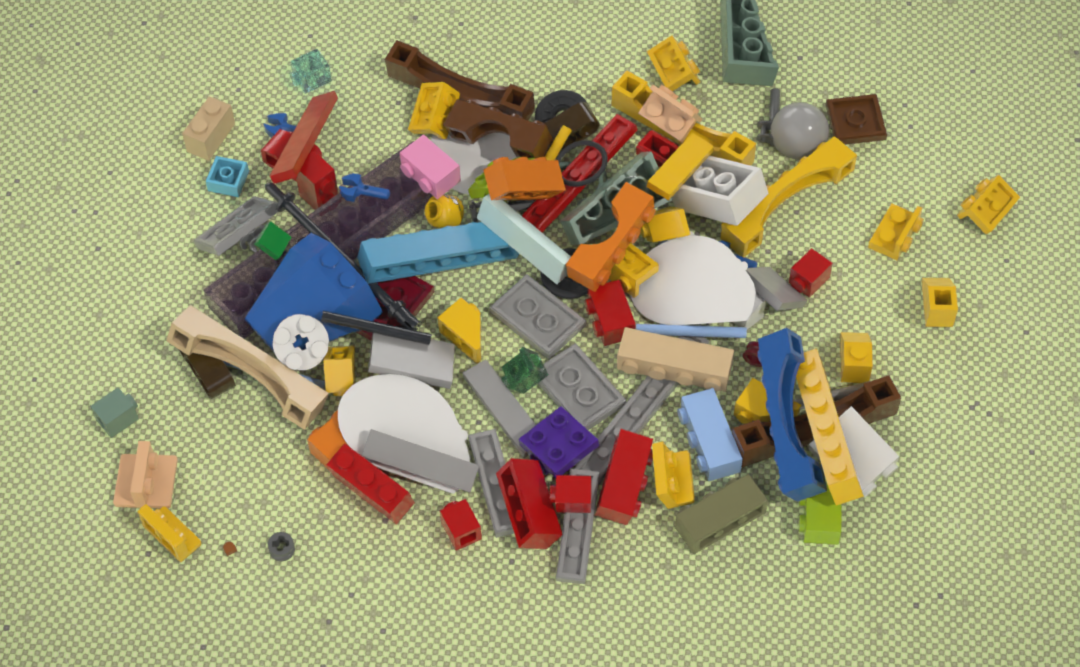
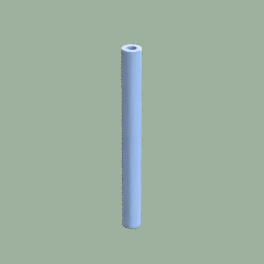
(694, 331)

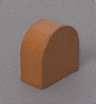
(229, 548)

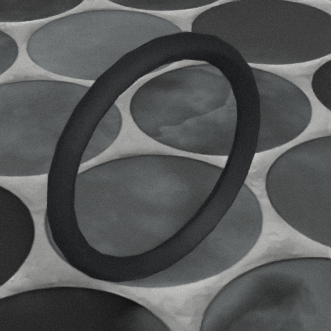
(596, 175)

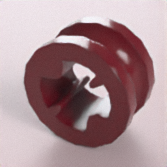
(751, 354)

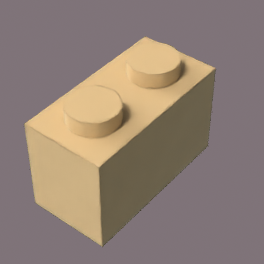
(208, 128)

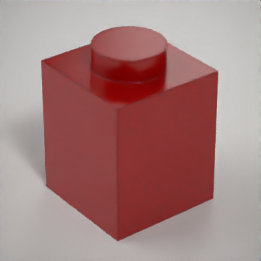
(810, 273)
(572, 494)
(460, 524)

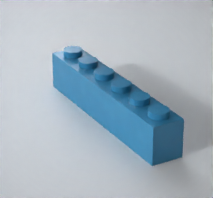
(431, 251)

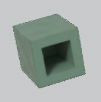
(115, 412)

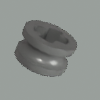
(288, 550)

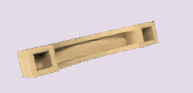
(200, 334)

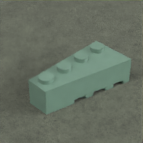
(744, 45)
(595, 213)

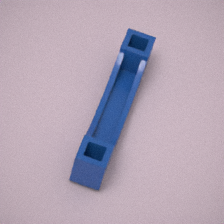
(780, 360)

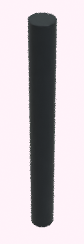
(376, 327)

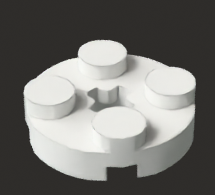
(285, 337)

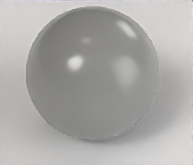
(799, 130)

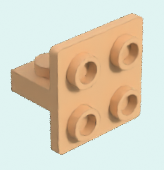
(669, 114)
(145, 478)

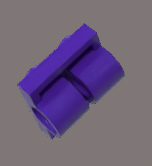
(558, 442)

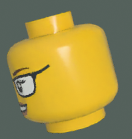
(444, 211)

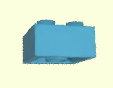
(227, 176)

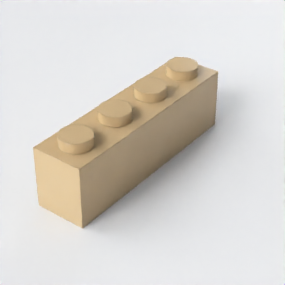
(675, 359)

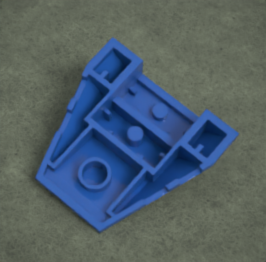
(306, 283)

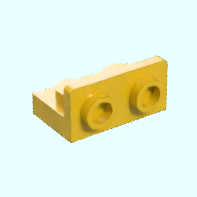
(673, 64)
(432, 109)
(989, 203)
(895, 231)
(633, 270)
(673, 476)
(169, 531)

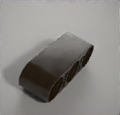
(578, 119)
(210, 373)

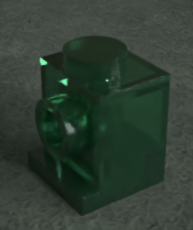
(523, 371)

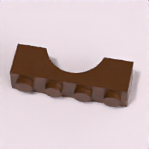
(471, 121)

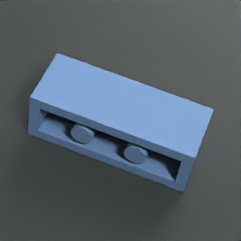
(710, 435)

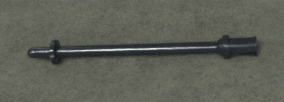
(395, 309)

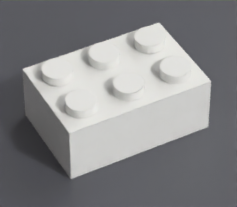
(722, 190)

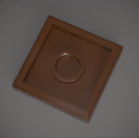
(856, 119)

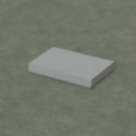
(236, 225)
(537, 316)
(413, 359)
(580, 387)

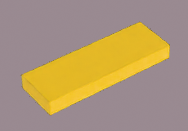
(680, 166)

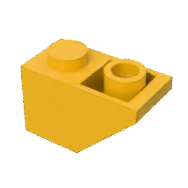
(939, 302)

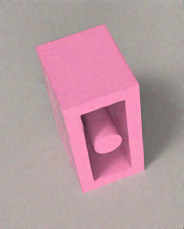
(430, 167)

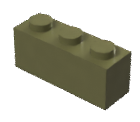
(720, 513)

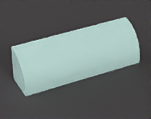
(524, 238)

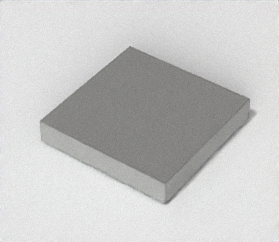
(775, 289)

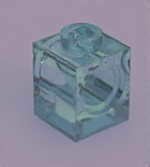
(310, 71)

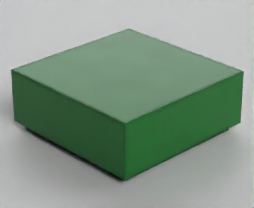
(273, 240)

